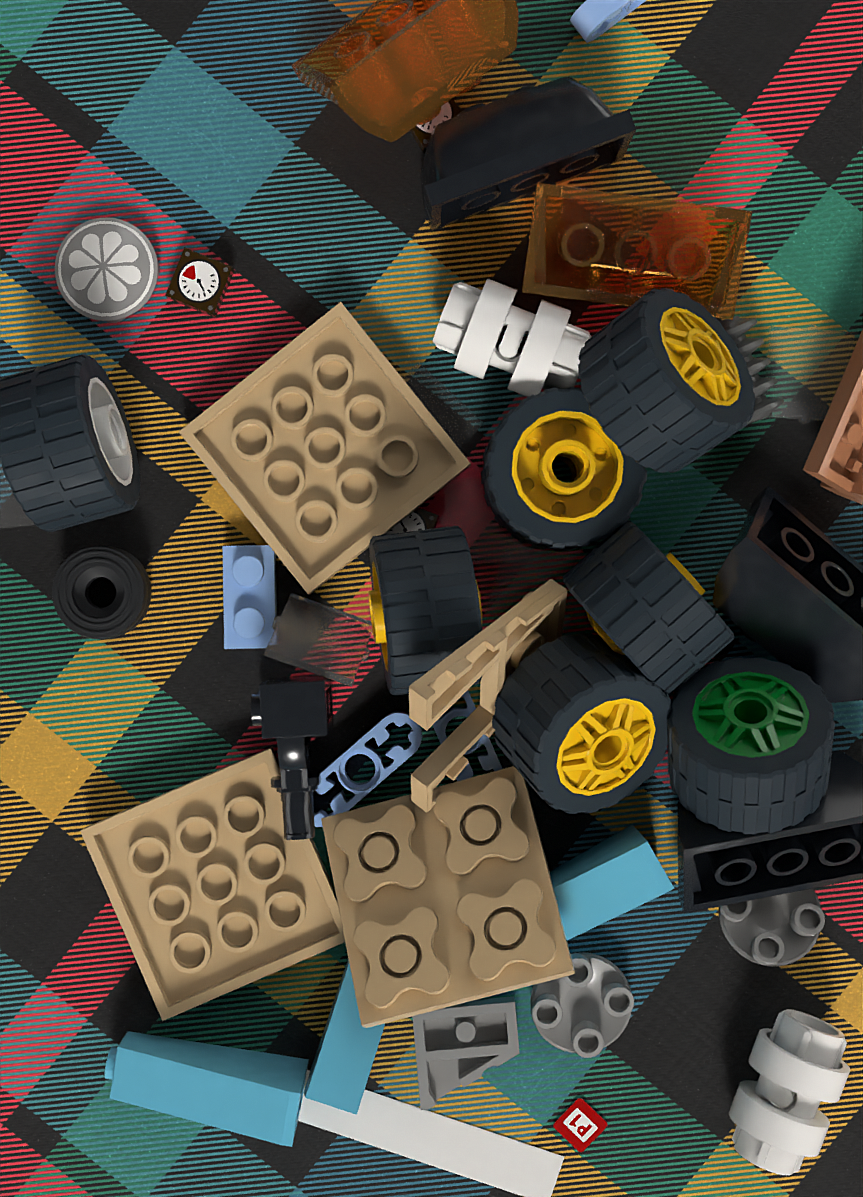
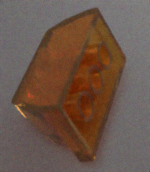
(409, 59)
(626, 245)

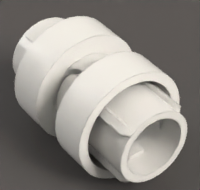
(473, 326)
(780, 1112)

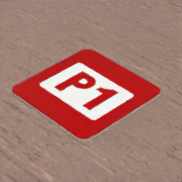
(580, 1125)

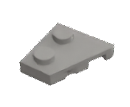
(461, 1043)

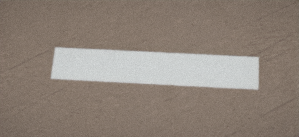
(440, 1143)

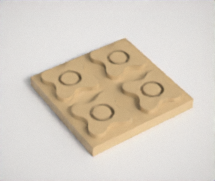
(325, 448)
(214, 885)
(445, 898)

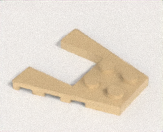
(489, 654)

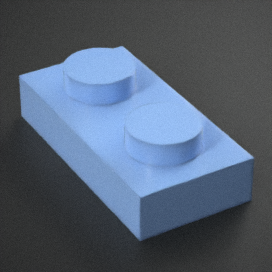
(249, 596)

